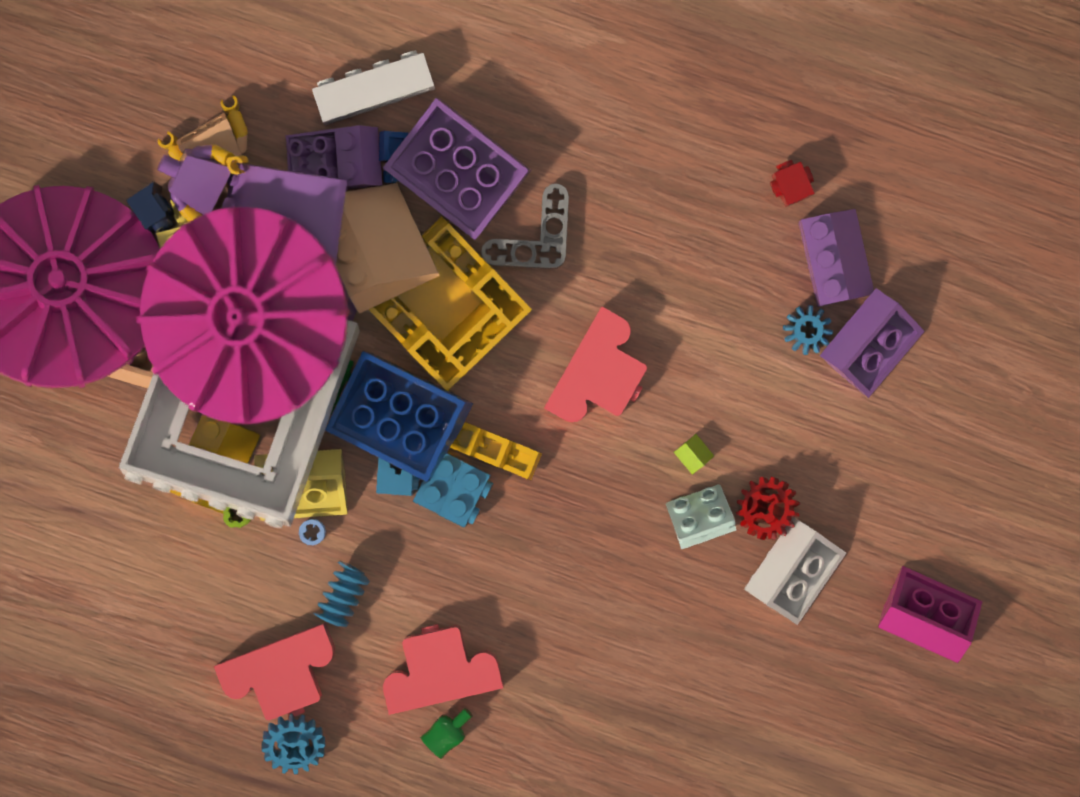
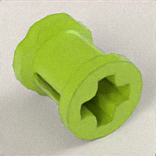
(228, 514)

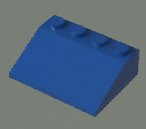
(398, 416)

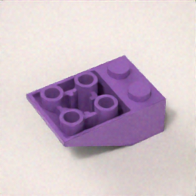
(339, 154)

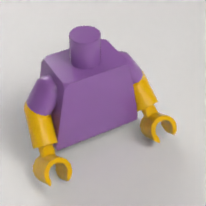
(199, 178)

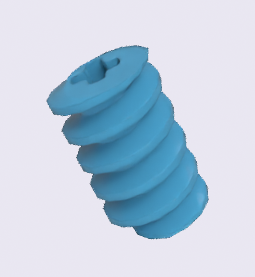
(342, 595)

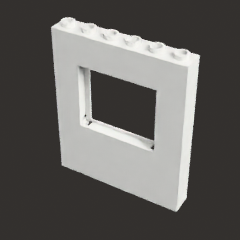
(222, 479)

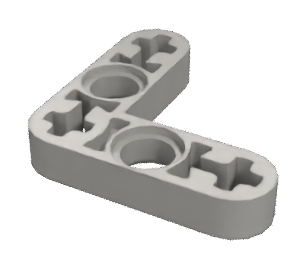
(546, 239)

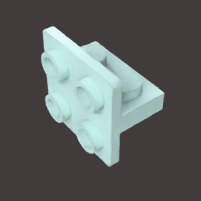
(701, 516)

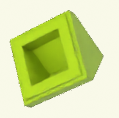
(694, 454)

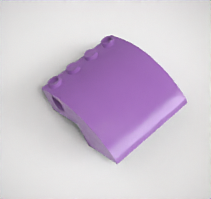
(306, 198)

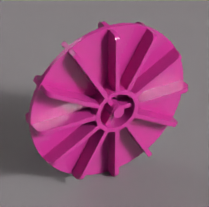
(70, 286)
(243, 315)

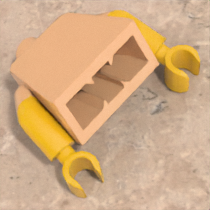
(225, 131)

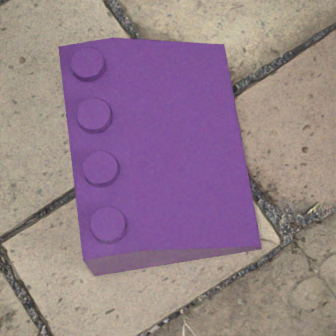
(456, 168)

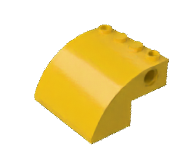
(455, 315)

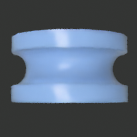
(320, 535)

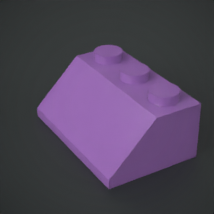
(836, 257)
(872, 342)

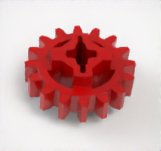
(756, 504)

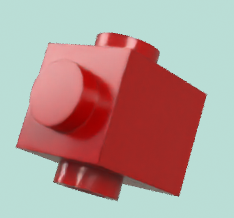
(792, 182)

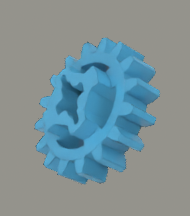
(293, 744)

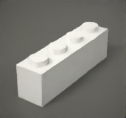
(373, 88)

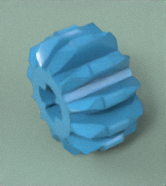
(799, 336)

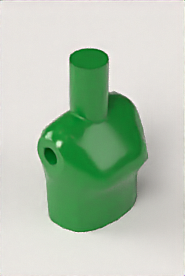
(446, 733)

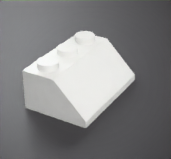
(795, 571)

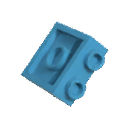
(454, 490)

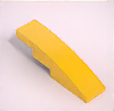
(497, 450)

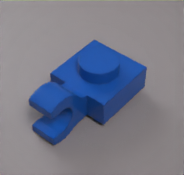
(388, 144)

